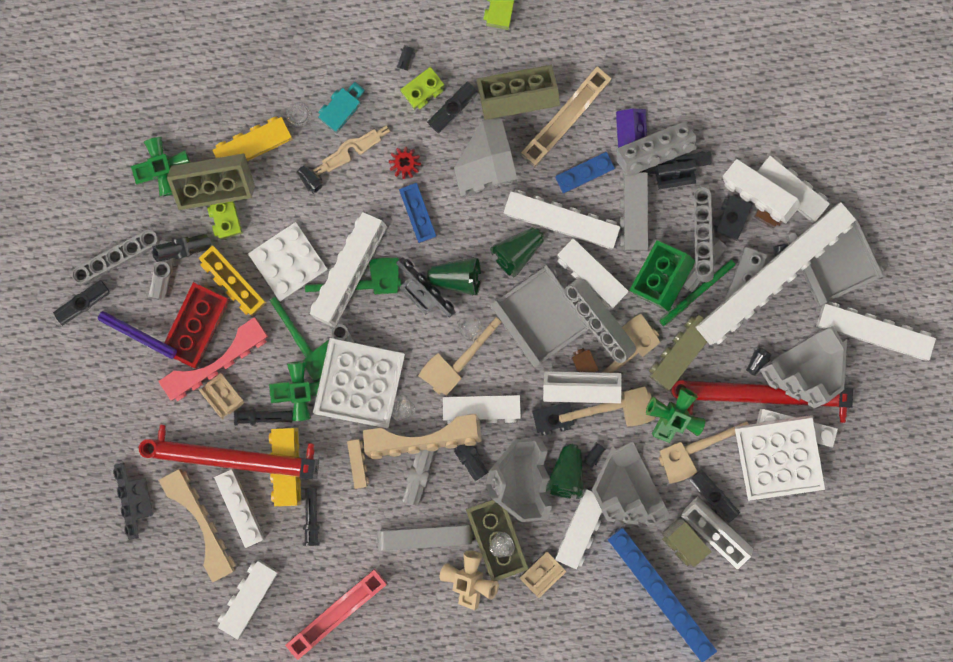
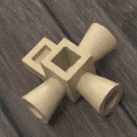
(469, 581)

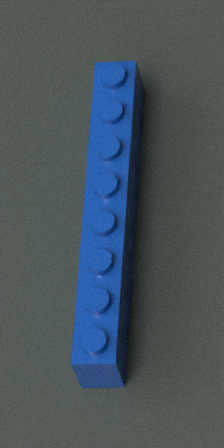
(661, 594)

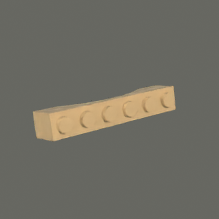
(566, 117)
(460, 431)
(216, 560)

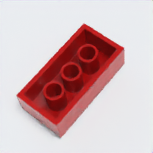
(196, 324)

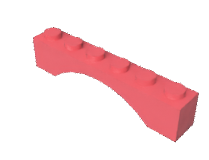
(247, 337)
(336, 614)

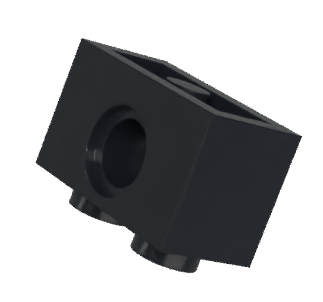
(740, 209)
(541, 418)

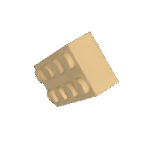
(357, 463)

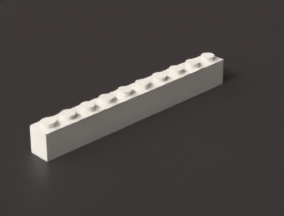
(775, 273)

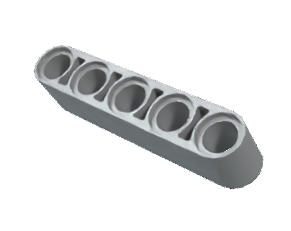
(703, 243)
(106, 257)
(600, 320)
(424, 537)

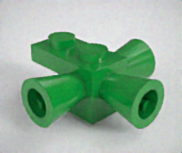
(158, 166)
(296, 391)
(675, 416)

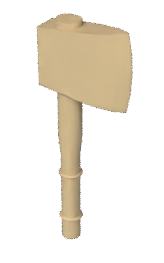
(642, 336)
(442, 375)
(633, 403)
(677, 460)

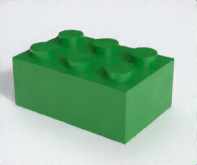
(662, 275)

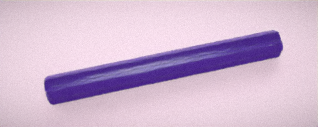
(137, 335)

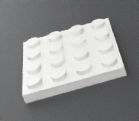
(358, 383)
(780, 457)

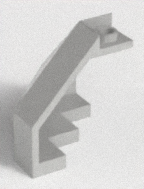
(485, 160)
(811, 369)
(521, 480)
(627, 490)

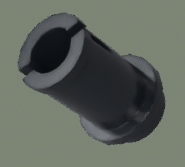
(405, 58)
(594, 455)

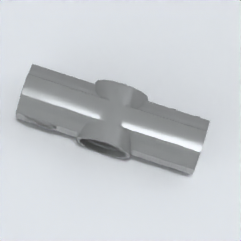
(692, 280)
(160, 282)
(418, 477)

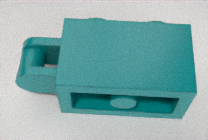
(341, 107)

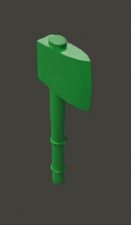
(383, 275)
(683, 305)
(313, 359)

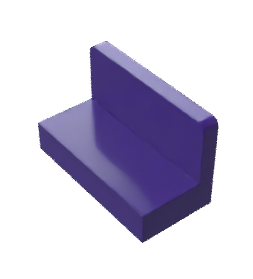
(631, 125)

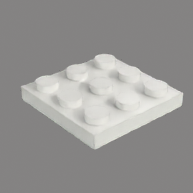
(287, 261)

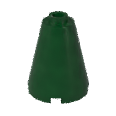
(517, 250)
(457, 275)
(567, 474)

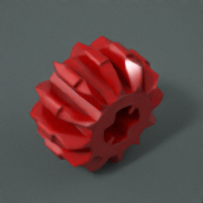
(403, 156)

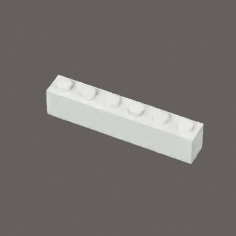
(561, 220)
(348, 269)
(876, 332)

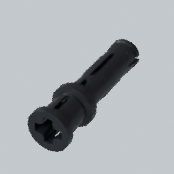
(252, 416)
(311, 527)

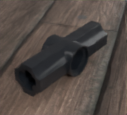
(444, 116)
(181, 247)
(91, 295)
(469, 457)
(706, 487)

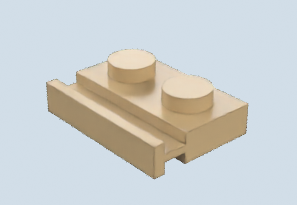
(221, 396)
(542, 574)

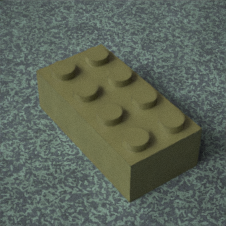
(518, 92)
(211, 181)
(679, 356)
(486, 521)
(689, 546)

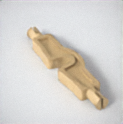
(360, 145)

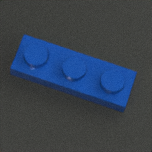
(584, 172)
(417, 213)

